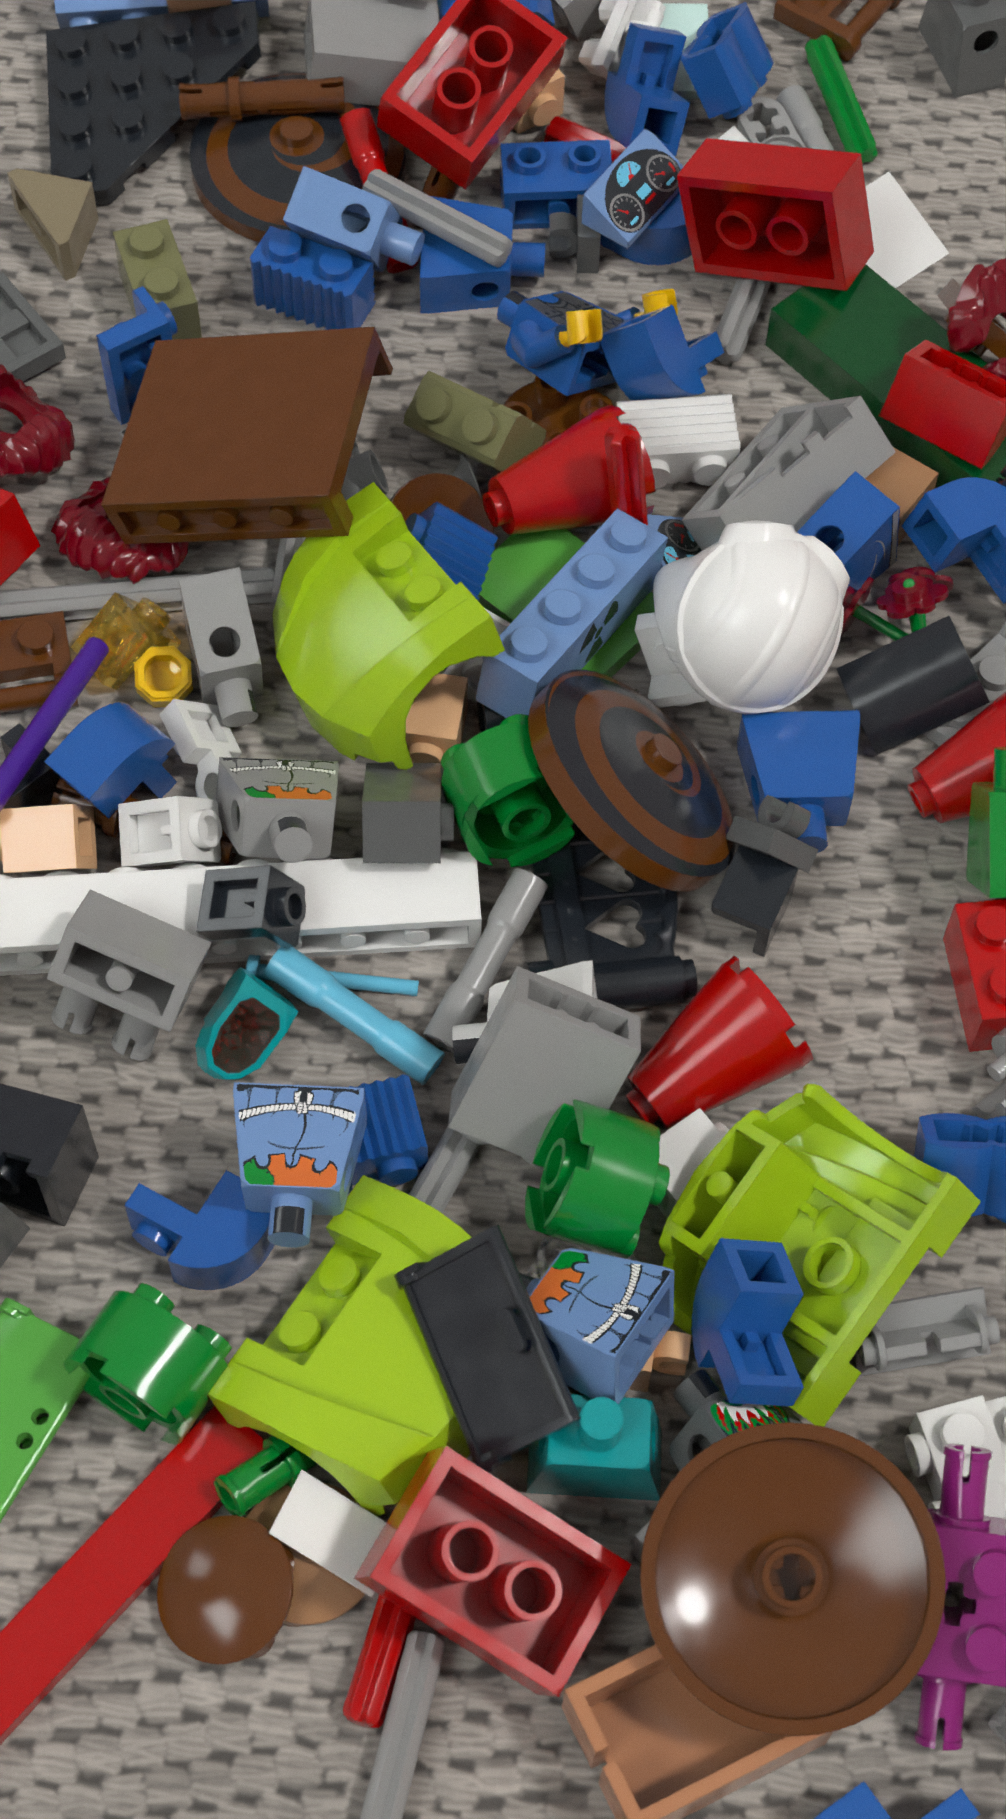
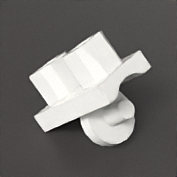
(605, 53)

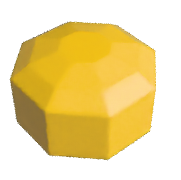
(163, 676)

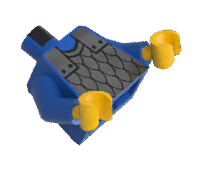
(562, 333)

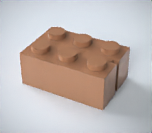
(664, 1745)

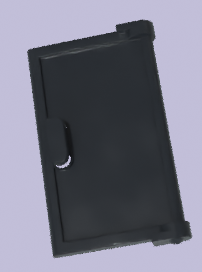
(479, 1348)

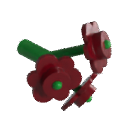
(907, 595)

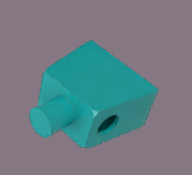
(602, 1455)

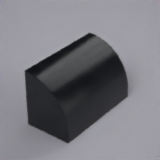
(913, 685)

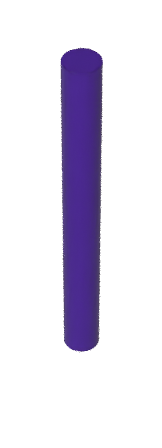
(50, 716)

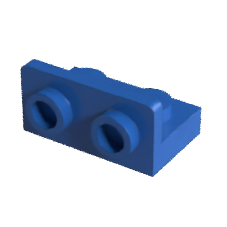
(127, 350)

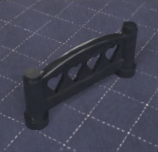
(575, 904)

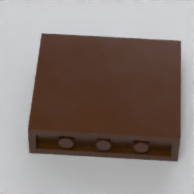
(244, 437)

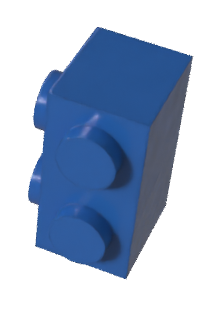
(548, 177)

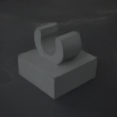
(571, 237)
(776, 833)

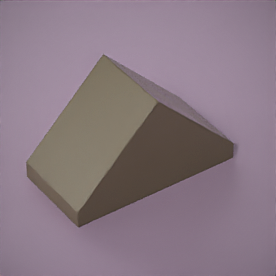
(58, 214)

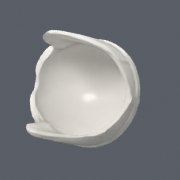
(753, 616)

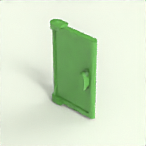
(31, 1384)

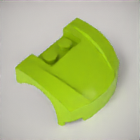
(369, 627)
(844, 1209)
(347, 1359)

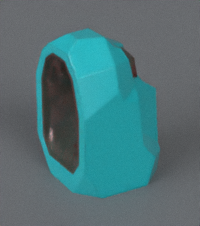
(243, 1027)

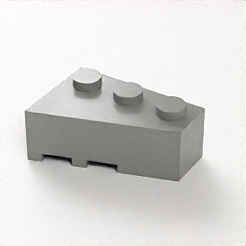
(792, 467)

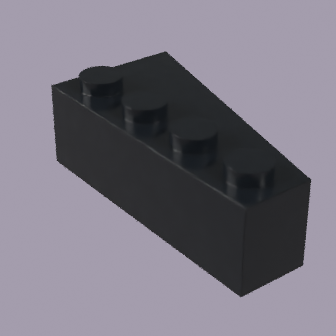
(43, 1153)

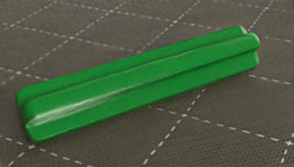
(840, 98)

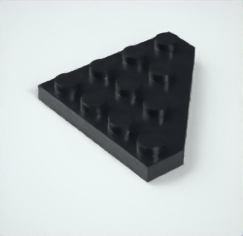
(119, 86)

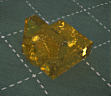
(129, 632)

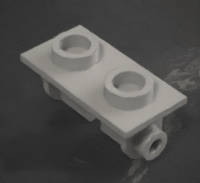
(929, 1332)

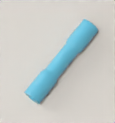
(387, 1036)

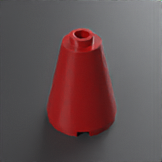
(560, 481)
(967, 757)
(716, 1049)

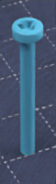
(351, 980)

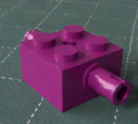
(973, 1634)

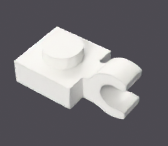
(200, 740)

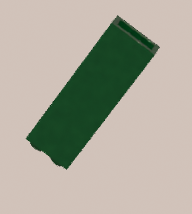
(853, 348)

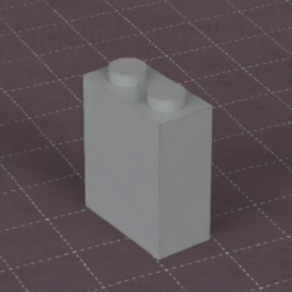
(364, 42)
(535, 1056)

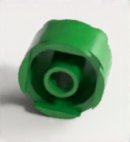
(503, 797)
(596, 1178)
(149, 1362)

